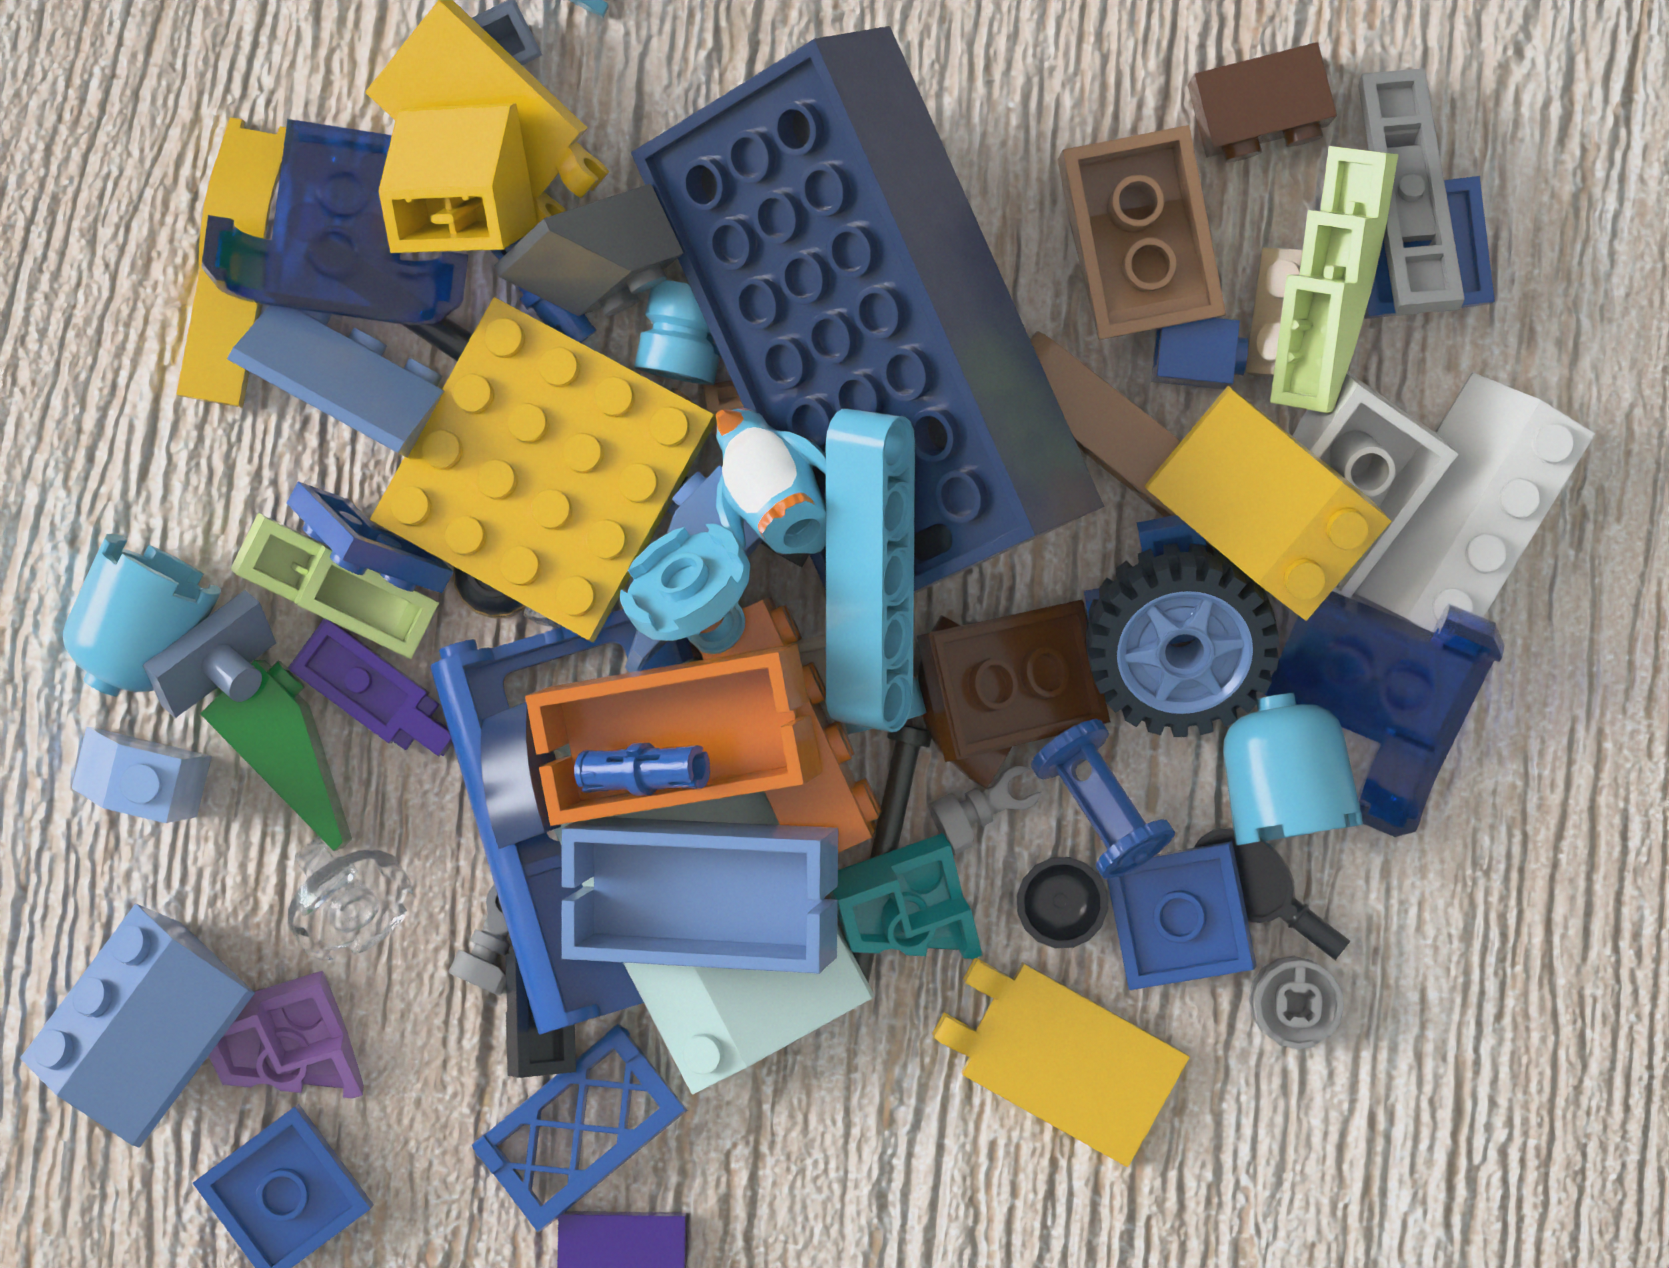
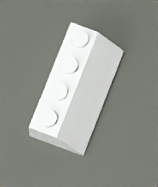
(1482, 509)

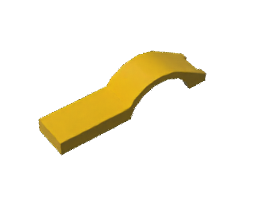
(241, 190)

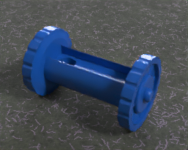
(1102, 799)

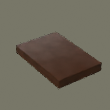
(1010, 680)

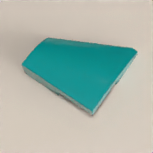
(906, 902)

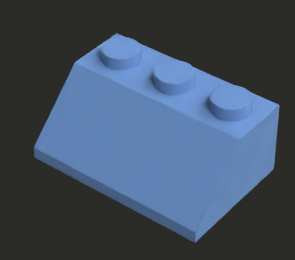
(341, 375)
(137, 1024)

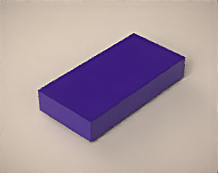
(621, 1239)

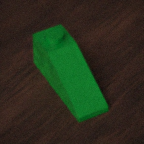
(282, 744)

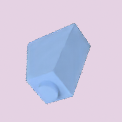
(140, 776)

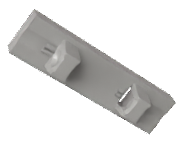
(1402, 123)

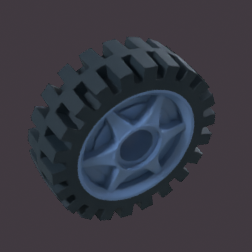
(1192, 682)

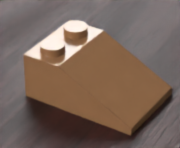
(1141, 232)

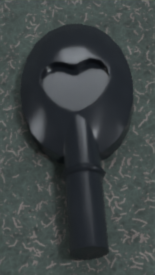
(1270, 891)

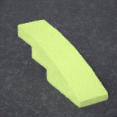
(1335, 280)

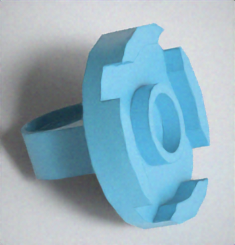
(688, 586)

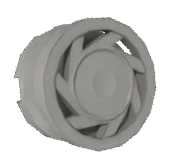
(1296, 1002)

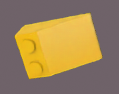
(1268, 503)

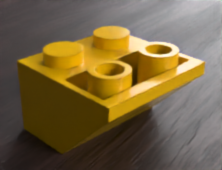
(456, 180)

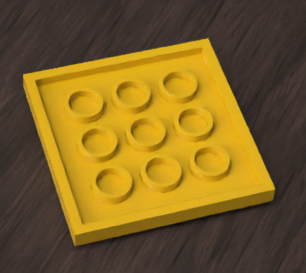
(544, 469)

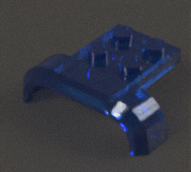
(332, 239)
(1392, 687)

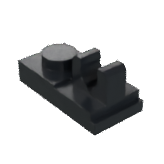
(527, 1050)

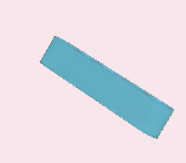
(870, 569)

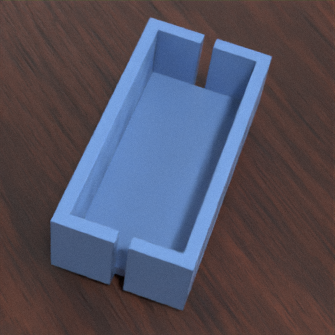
(700, 894)

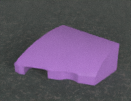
(288, 1040)

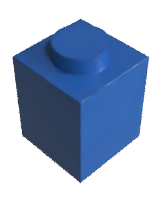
(1200, 354)

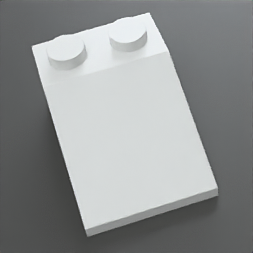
(1382, 455)

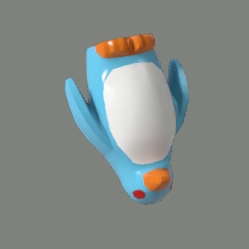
(770, 483)

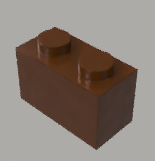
(1262, 102)

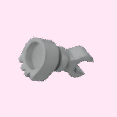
(956, 818)
(479, 965)

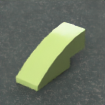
(306, 575)

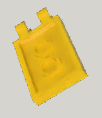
(457, 64)
(1065, 1059)

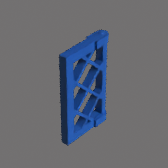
(628, 1140)

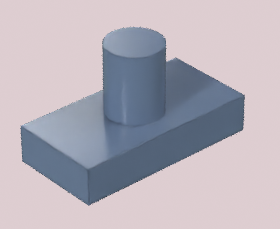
(213, 656)

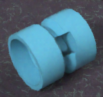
(680, 340)

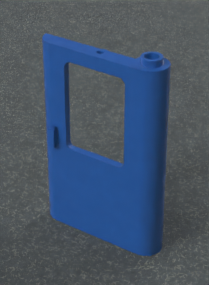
(531, 871)

